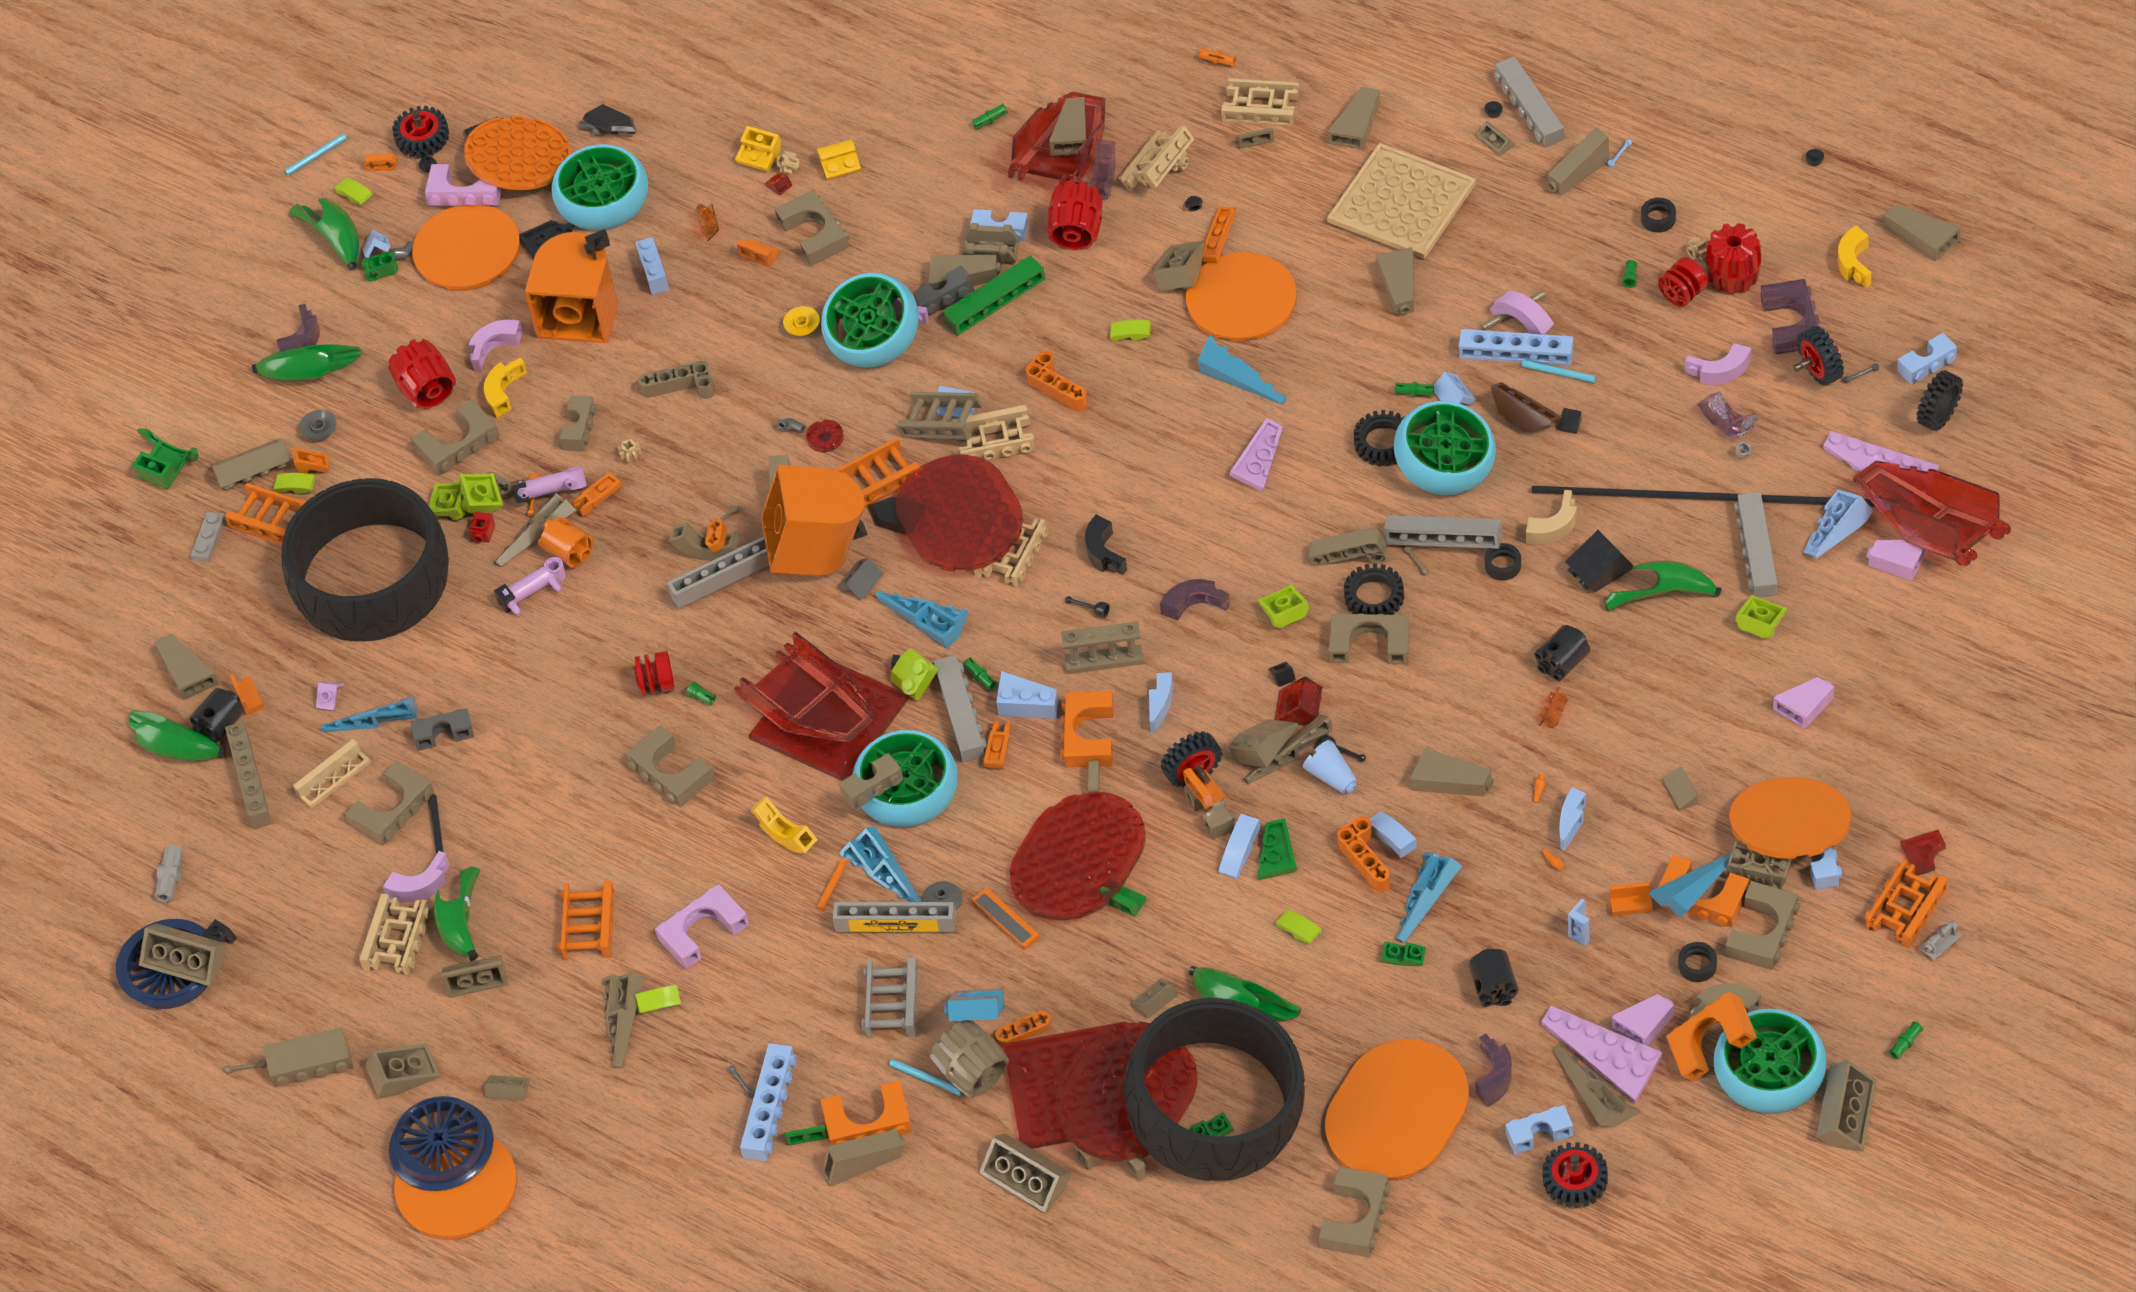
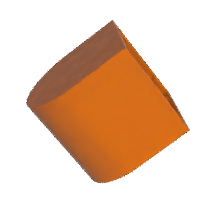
(571, 292)
(810, 519)

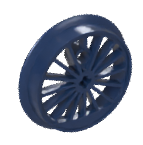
(126, 963)
(439, 1142)

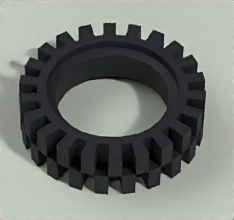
(1939, 400)
(1365, 427)
(1374, 574)

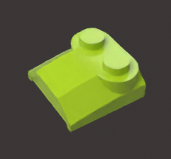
(480, 493)
(447, 500)
(1284, 606)
(1760, 617)
(913, 673)

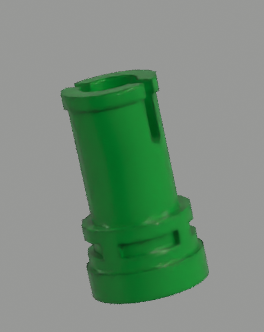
(1629, 277)
(696, 691)

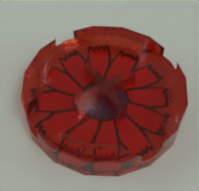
(825, 435)

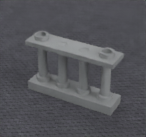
(908, 1005)

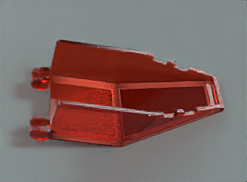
(1032, 143)
(1934, 508)
(809, 695)

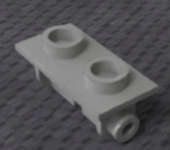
(1941, 940)

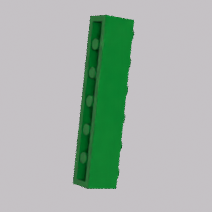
(993, 295)

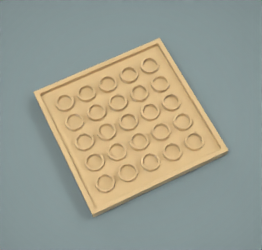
(1401, 200)

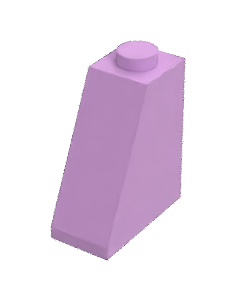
(1896, 557)
(1804, 701)
(1644, 1020)

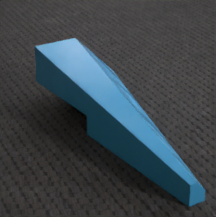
(1221, 365)
(936, 621)
(397, 710)
(875, 857)
(1433, 879)
(1687, 889)

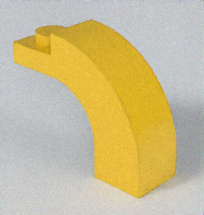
(1849, 248)
(496, 383)
(791, 836)

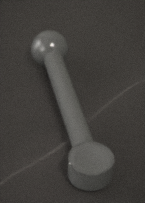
(1875, 367)
(750, 1093)

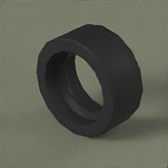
(1658, 204)
(1503, 573)
(1694, 974)

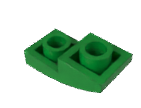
(1402, 955)
(1215, 1127)

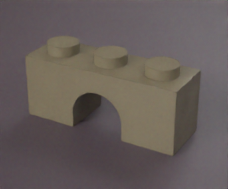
(576, 435)
(860, 791)
(1217, 820)

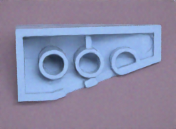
(1842, 517)

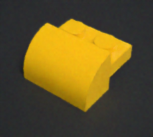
(758, 148)
(839, 159)

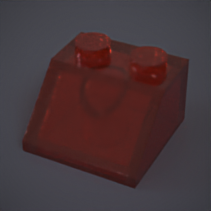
(1299, 702)

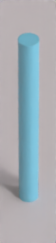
(315, 154)
(1559, 371)
(925, 1076)

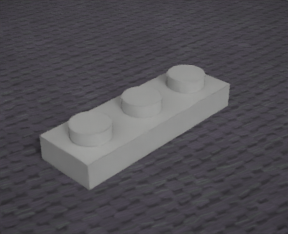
(208, 536)

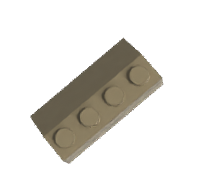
(251, 462)
(181, 954)
(308, 1057)
(1846, 1107)
(1024, 1172)

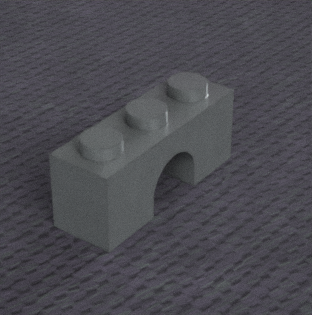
(957, 286)
(429, 728)

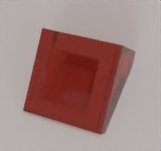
(779, 183)

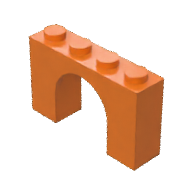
(1077, 709)
(1720, 909)
(1687, 1038)
(893, 1117)

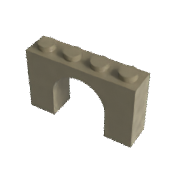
(812, 209)
(445, 456)
(1349, 626)
(677, 787)
(383, 825)
(1765, 949)
(1360, 1236)

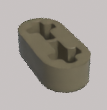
(503, 484)
(1094, 776)

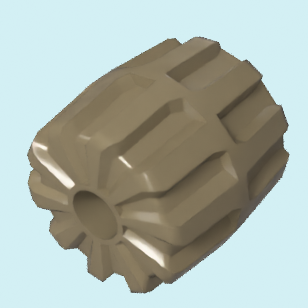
(969, 1058)

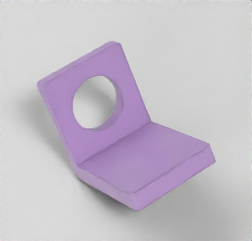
(327, 694)

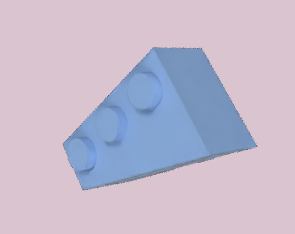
(1025, 698)

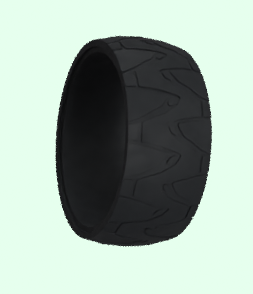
(353, 506)
(1226, 1024)

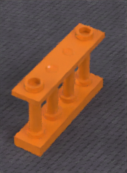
(888, 485)
(255, 526)
(604, 927)

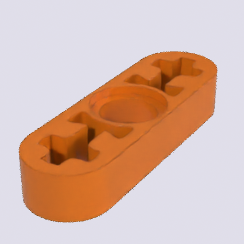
(1039, 1028)

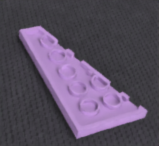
(1862, 454)
(1608, 1053)

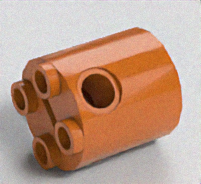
(566, 541)

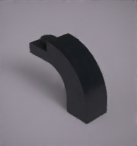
(1096, 535)

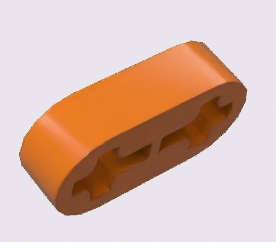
(380, 162)
(716, 535)

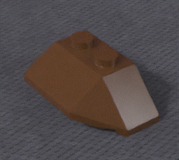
(1521, 409)

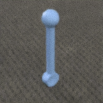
(1611, 163)

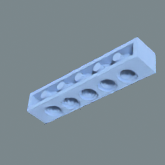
(1516, 347)
(751, 1145)

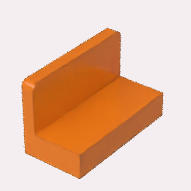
(757, 252)
(247, 694)
(1208, 793)
(1630, 899)

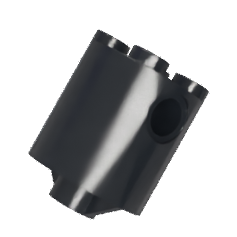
(1562, 652)
(215, 713)
(1493, 977)

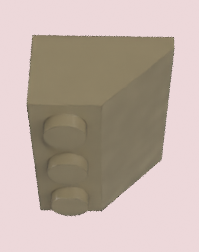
(474, 976)

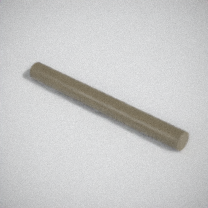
(1497, 319)

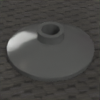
(317, 425)
(950, 891)

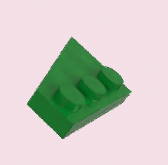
(1277, 851)

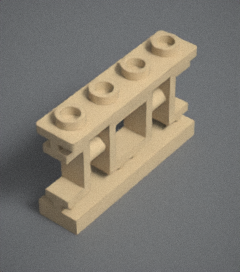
(1256, 113)
(1156, 158)
(995, 422)
(1023, 557)
(380, 931)

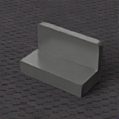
(861, 578)

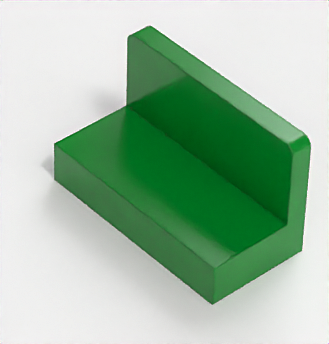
(1127, 900)

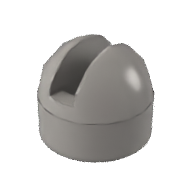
(1739, 447)

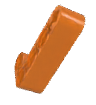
(1042, 377)
(1357, 843)

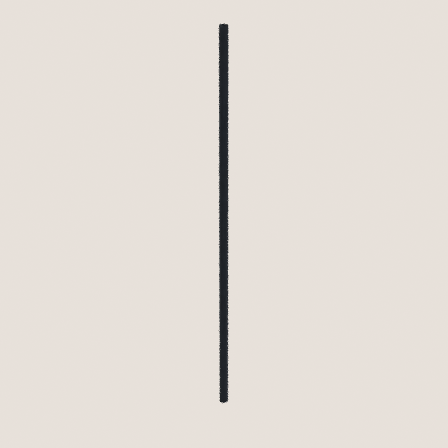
(1680, 495)

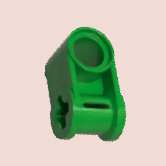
(381, 265)

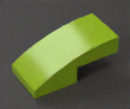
(353, 190)
(1130, 328)
(295, 482)
(1299, 926)
(657, 999)

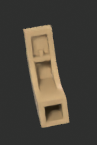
(1552, 529)

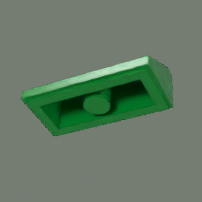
(806, 1135)

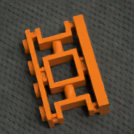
(1919, 912)

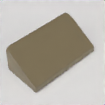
(1255, 138)
(1494, 138)
(1681, 789)
(1154, 998)
(506, 1087)

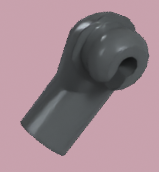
(587, 126)
(402, 253)
(790, 424)

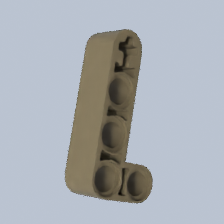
(678, 378)
(1349, 546)

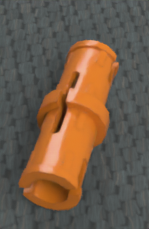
(1207, 55)

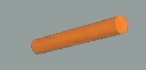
(831, 885)

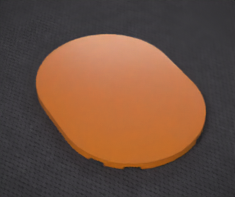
(1397, 1108)

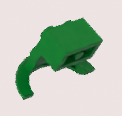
(163, 462)

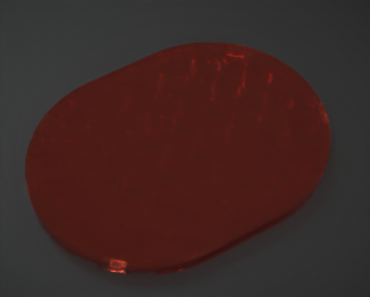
(959, 512)
(1074, 853)
(1092, 1092)

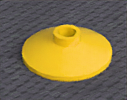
(801, 321)

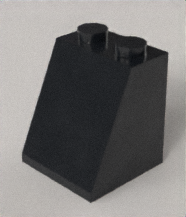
(1598, 563)

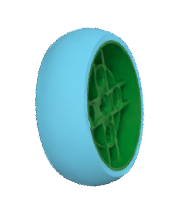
(599, 188)
(883, 344)
(1444, 448)
(915, 755)
(1768, 1089)

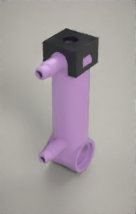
(569, 479)
(550, 573)

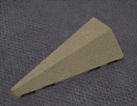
(534, 528)
(1289, 752)
(620, 1011)
(1596, 1092)

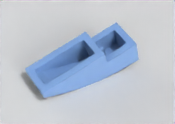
(1160, 699)
(1571, 816)
(1393, 834)
(1239, 846)

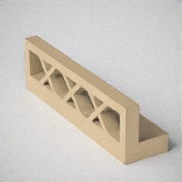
(328, 771)

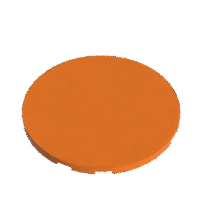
(516, 152)
(466, 247)
(1242, 297)
(1790, 817)
(467, 1207)

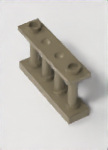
(939, 429)
(1104, 658)

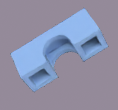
(1017, 220)
(652, 266)
(1916, 368)
(1825, 871)
(1553, 1121)

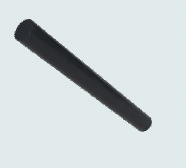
(436, 823)

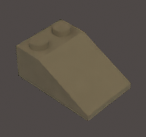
(1180, 266)
(1261, 742)
(401, 1069)

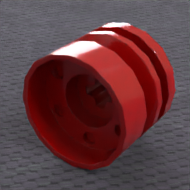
(1682, 282)
(654, 673)

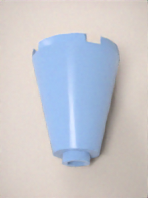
(1331, 768)

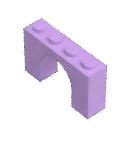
(441, 193)
(713, 904)

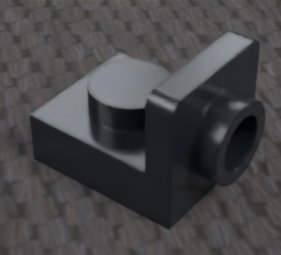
(596, 242)
(220, 932)

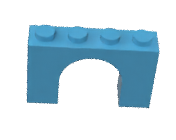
(975, 1004)

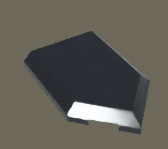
(610, 120)
(537, 236)
(886, 515)

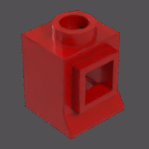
(484, 533)

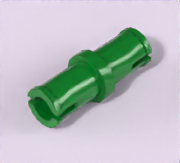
(989, 116)
(1414, 389)
(979, 674)
(1905, 1040)

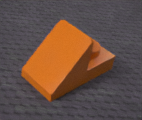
(309, 460)

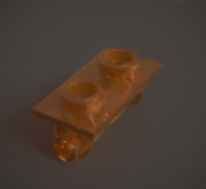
(707, 220)
(1549, 714)

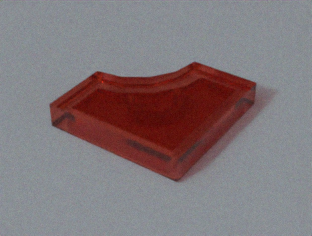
(1922, 851)

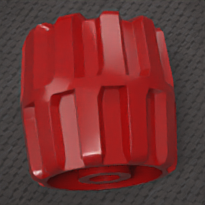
(1074, 215)
(1733, 258)
(422, 374)

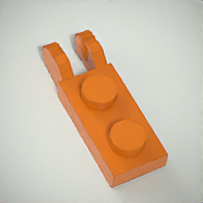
(597, 493)
(997, 746)

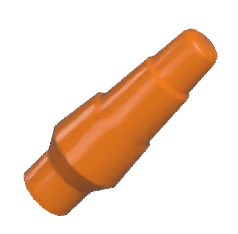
(1539, 787)
(1553, 860)

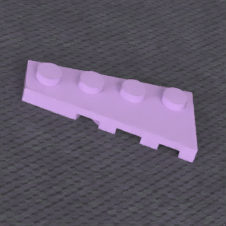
(1257, 458)

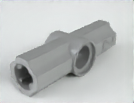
(169, 873)

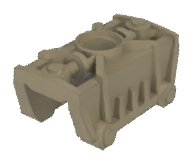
(992, 241)
(1756, 872)

